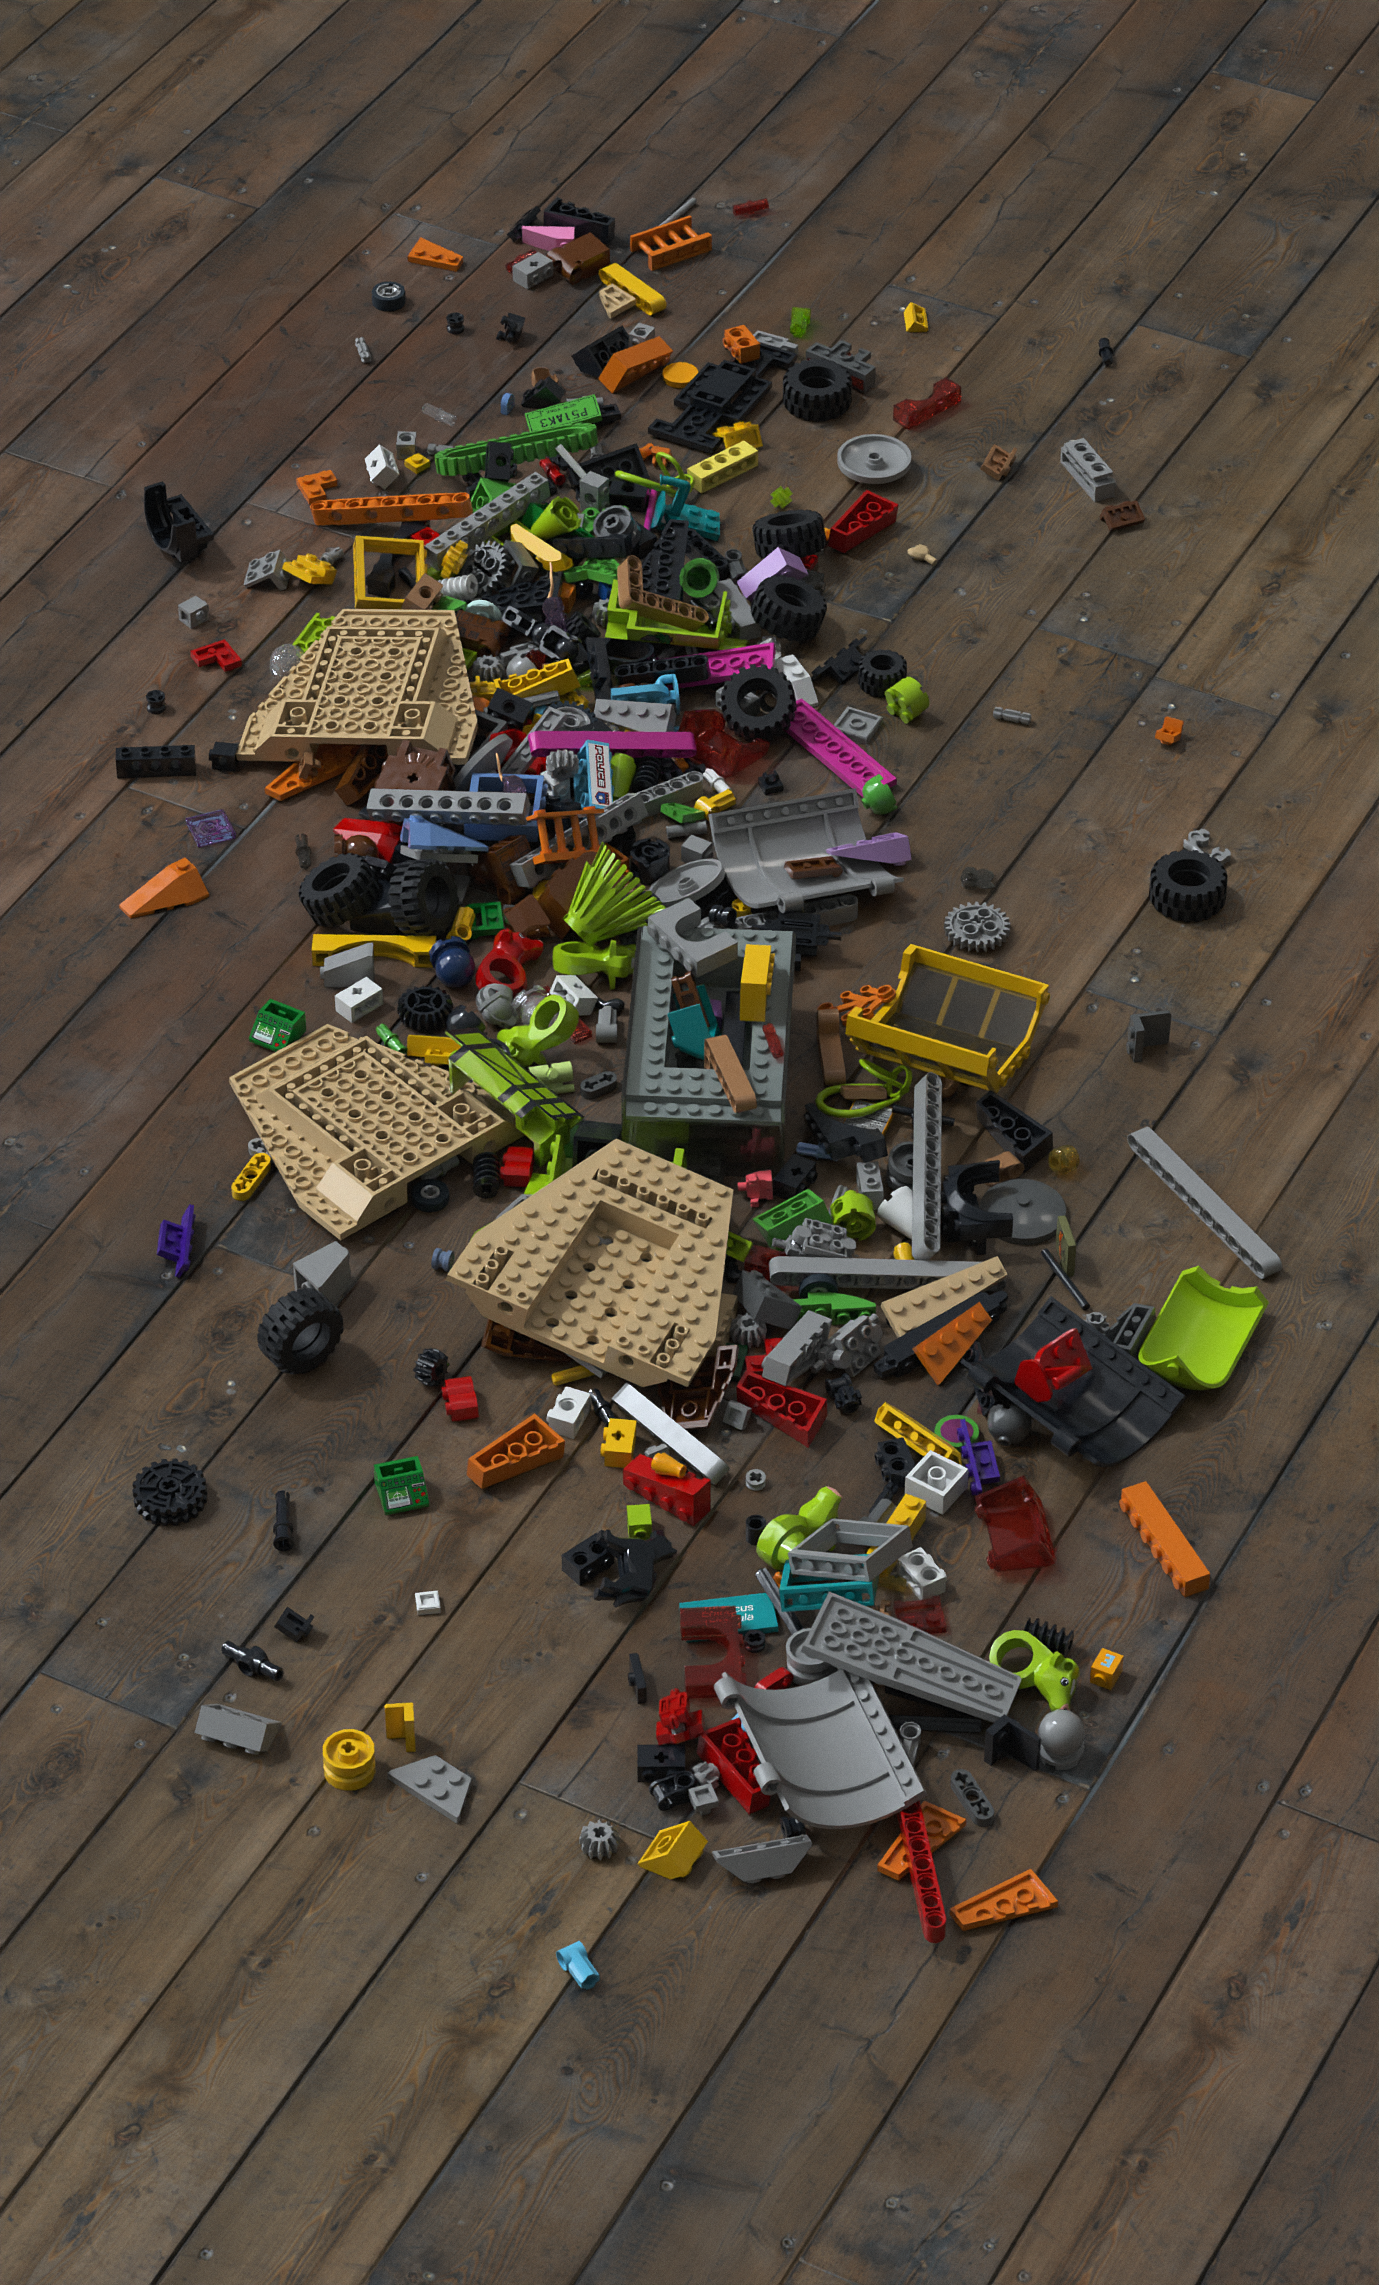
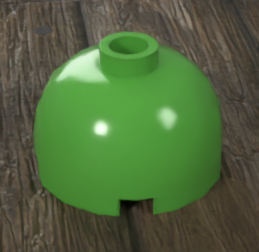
(878, 796)

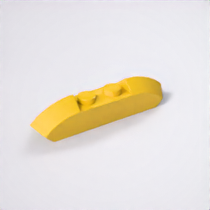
(544, 551)
(914, 1433)

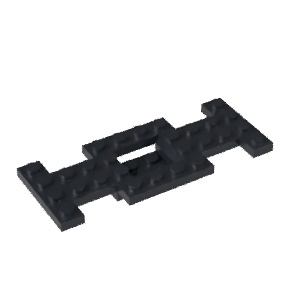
(710, 394)

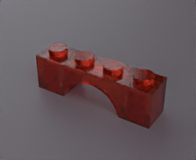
(913, 412)

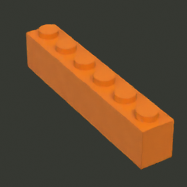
(1164, 1539)

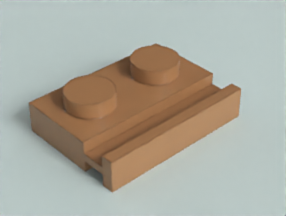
(868, 1092)

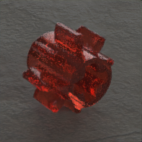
(536, 658)

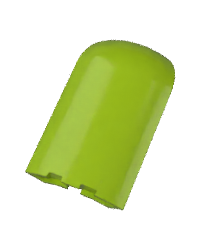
(1201, 1331)

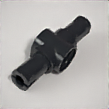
(252, 1661)

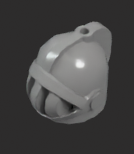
(496, 1007)

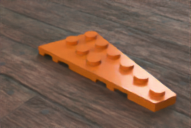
(334, 761)

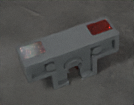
(862, 373)

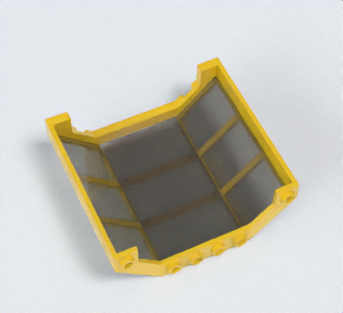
(954, 1020)

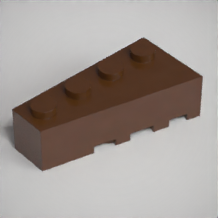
(362, 772)

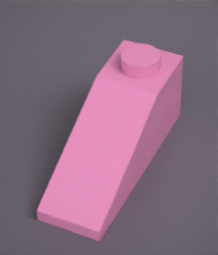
(547, 237)

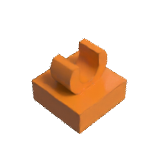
(655, 449)

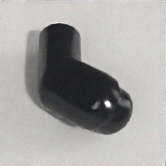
(616, 1004)

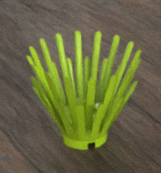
(594, 910)

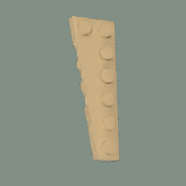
(933, 1299)

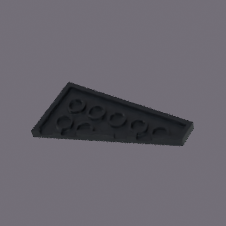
(525, 596)

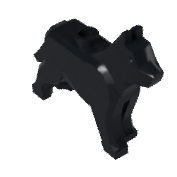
(635, 1566)

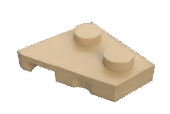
(616, 300)

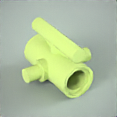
(555, 1076)

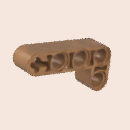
(830, 1047)

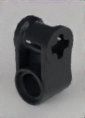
(673, 1790)

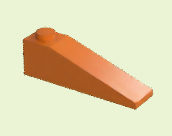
(172, 886)

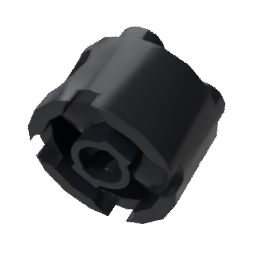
(649, 860)

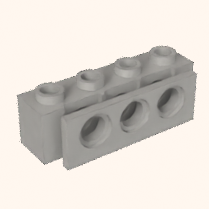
(1088, 469)

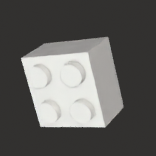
(937, 1481)

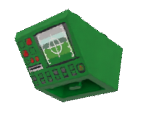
(277, 1025)
(401, 1485)

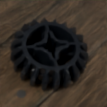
(424, 1008)

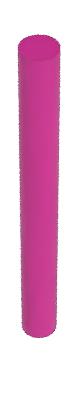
(650, 509)

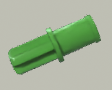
(390, 1040)

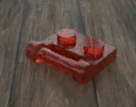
(927, 1621)

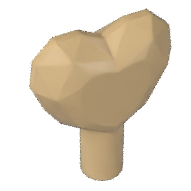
(921, 552)

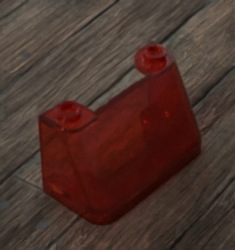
(717, 748)
(1016, 1527)

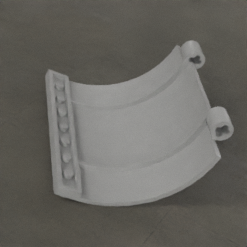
(760, 838)
(826, 1750)

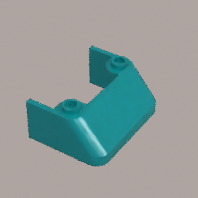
(690, 1025)

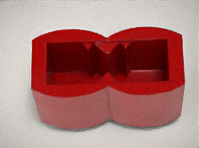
(518, 1166)
(461, 1399)

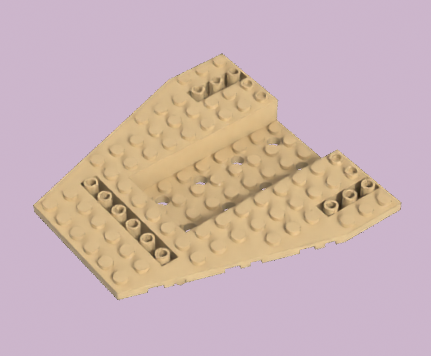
(420, 702)
(336, 1163)
(651, 1211)

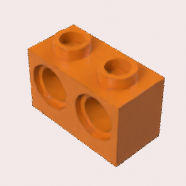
(742, 344)

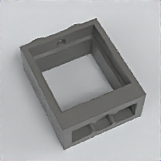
(527, 566)

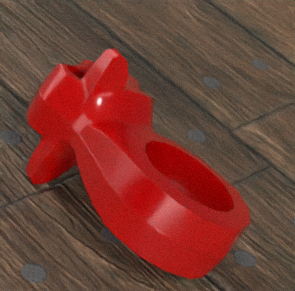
(508, 955)

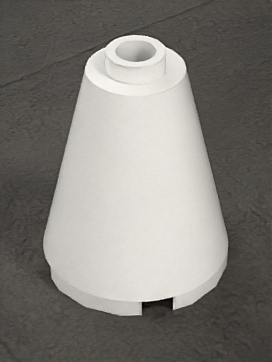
(898, 1211)

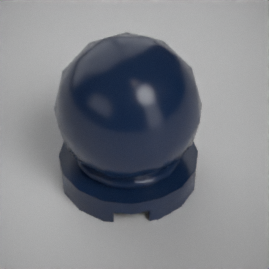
(452, 962)

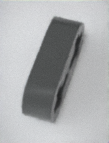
(598, 1085)

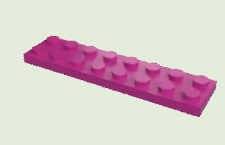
(835, 749)

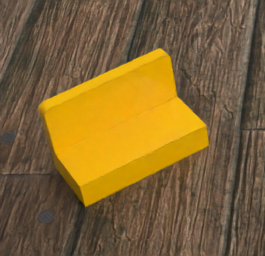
(400, 1723)

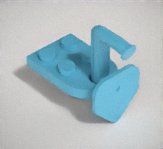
(651, 693)

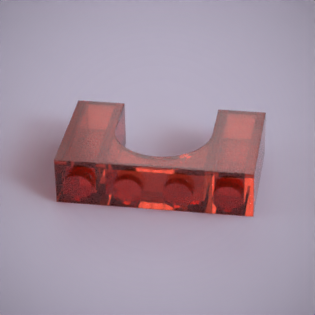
(719, 1625)

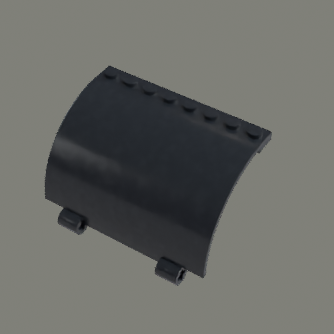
(1101, 1413)

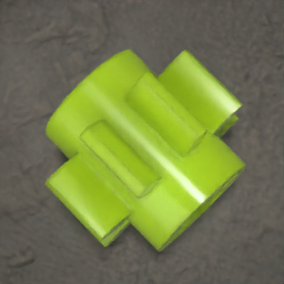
(781, 497)

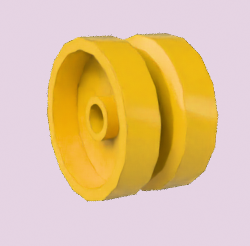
(349, 1759)

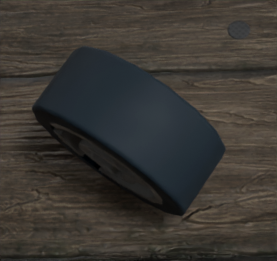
(388, 296)

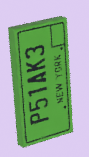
(576, 411)

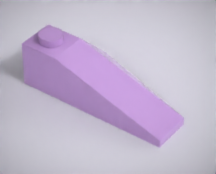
(885, 848)

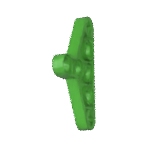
(596, 569)

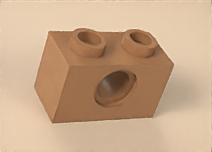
(427, 588)

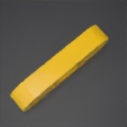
(251, 1168)

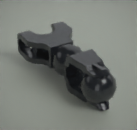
(544, 635)

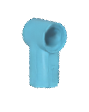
(576, 1961)

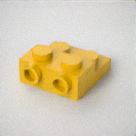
(311, 569)

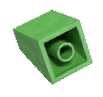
(489, 490)

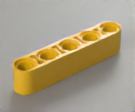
(646, 298)

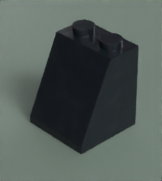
(592, 1137)

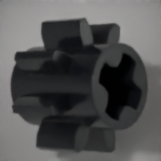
(848, 1399)

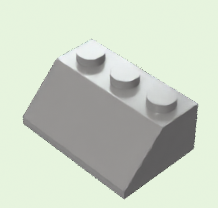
(236, 1728)

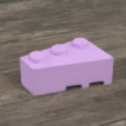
(776, 563)

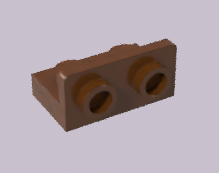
(1122, 515)

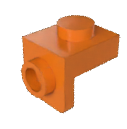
(1170, 731)

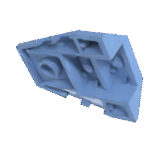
(430, 836)

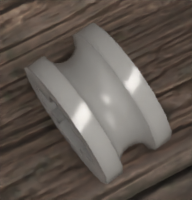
(755, 1474)

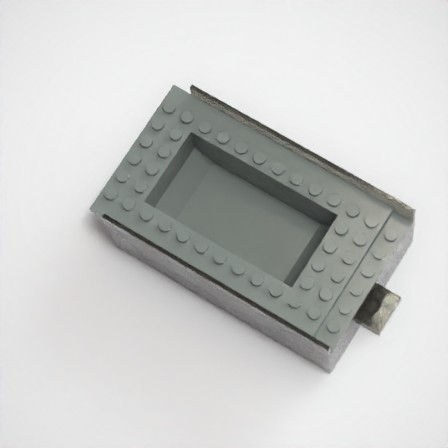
(687, 1106)

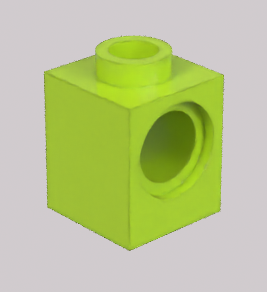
(639, 1521)

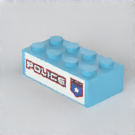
(593, 780)

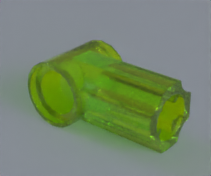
(799, 319)

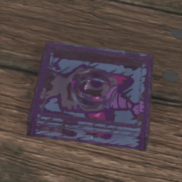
(210, 828)

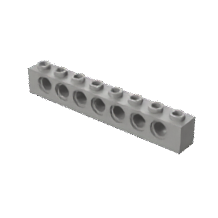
(489, 518)
(461, 805)
(620, 813)

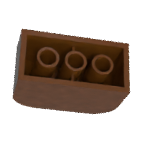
(560, 892)

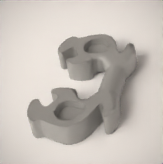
(1201, 839)

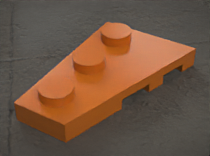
(435, 256)

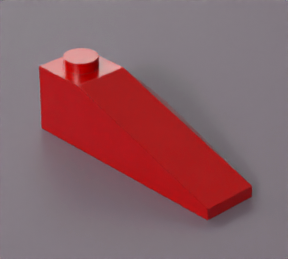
(384, 834)

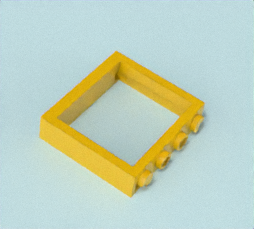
(383, 545)

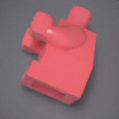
(757, 1186)

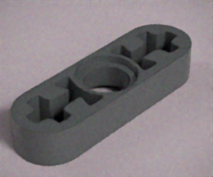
(972, 1807)

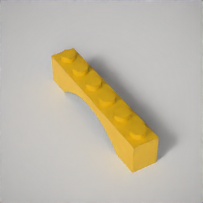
(408, 949)

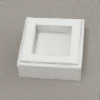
(427, 1603)

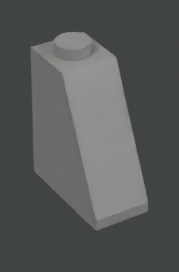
(349, 967)

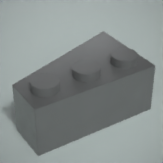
(766, 1301)
(1132, 1328)

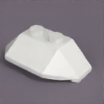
(799, 678)

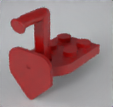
(1053, 1367)

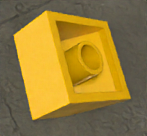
(674, 1851)

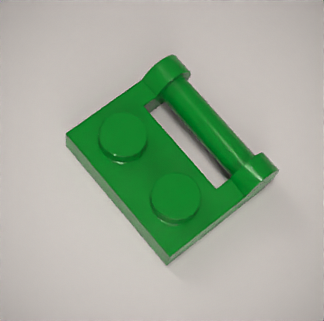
(491, 919)

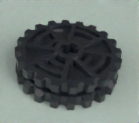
(169, 1492)

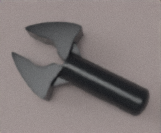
(692, 767)

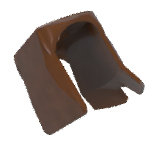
(527, 919)

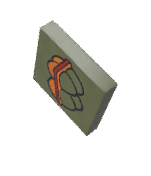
(1066, 1245)

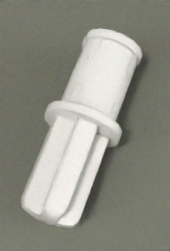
(716, 782)

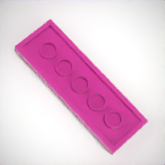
(729, 661)

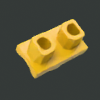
(482, 688)

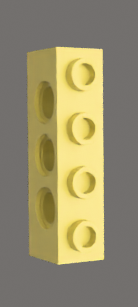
(723, 466)

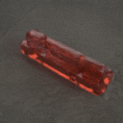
(773, 1040)

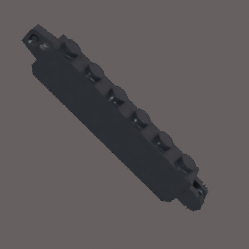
(900, 1357)

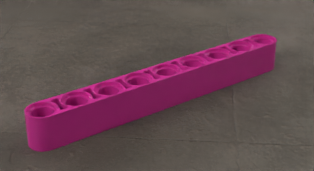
(630, 743)

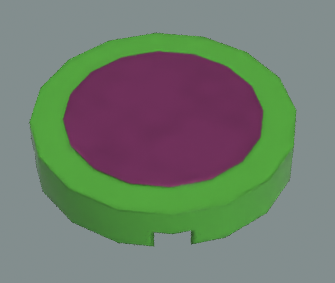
(947, 1430)

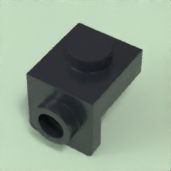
(294, 1625)

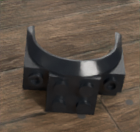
(178, 536)
(960, 1207)

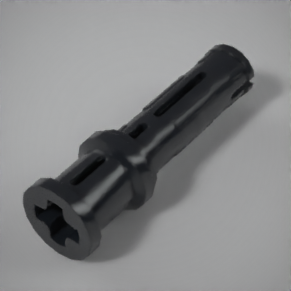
(283, 1527)

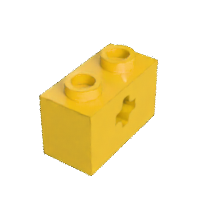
(620, 1442)

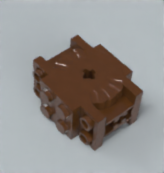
(417, 770)

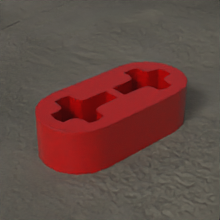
(776, 1680)

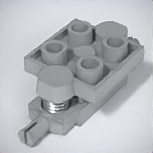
(817, 1240)
(851, 1346)

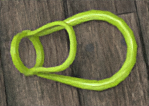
(656, 486)
(870, 1067)

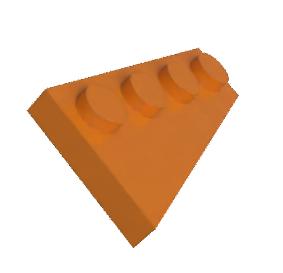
(948, 1345)
(940, 1827)
(1005, 1901)

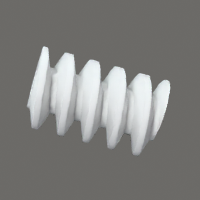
(460, 587)

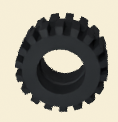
(880, 671)

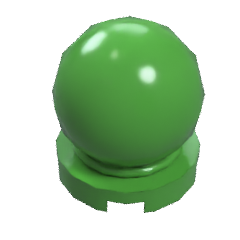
(699, 577)

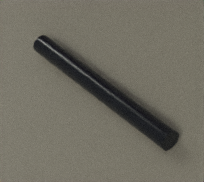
(1065, 1279)

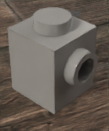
(696, 849)

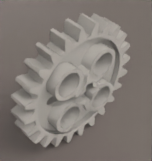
(977, 926)

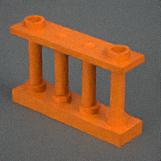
(676, 252)
(563, 854)

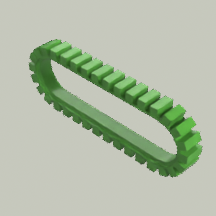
(526, 448)

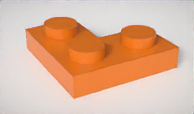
(313, 485)

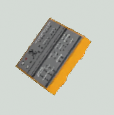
(880, 1119)

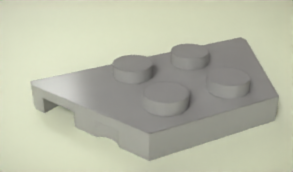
(435, 1784)

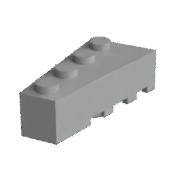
(636, 715)
(797, 1349)

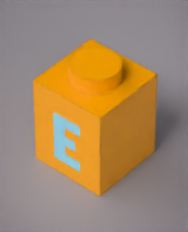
(1106, 1669)

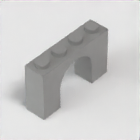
(695, 956)

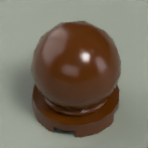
(355, 844)

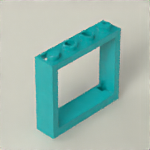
(813, 1596)

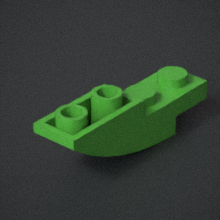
(836, 1306)

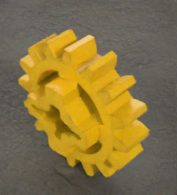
(454, 560)

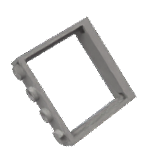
(812, 1559)

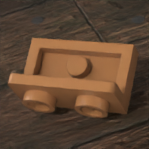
(998, 462)

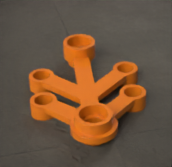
(869, 995)

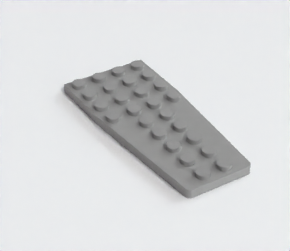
(908, 1659)

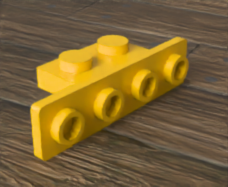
(434, 1049)

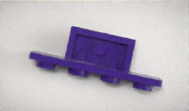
(175, 1241)
(980, 1458)

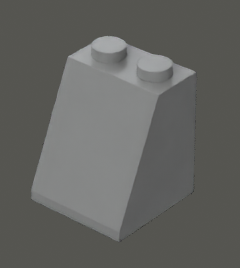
(325, 1271)

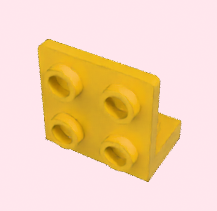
(738, 433)

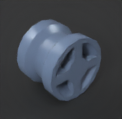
(442, 1259)

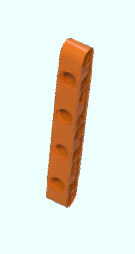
(391, 509)

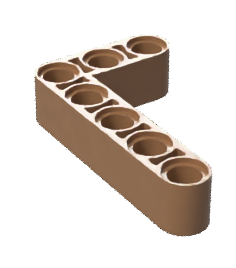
(651, 605)
(723, 1059)

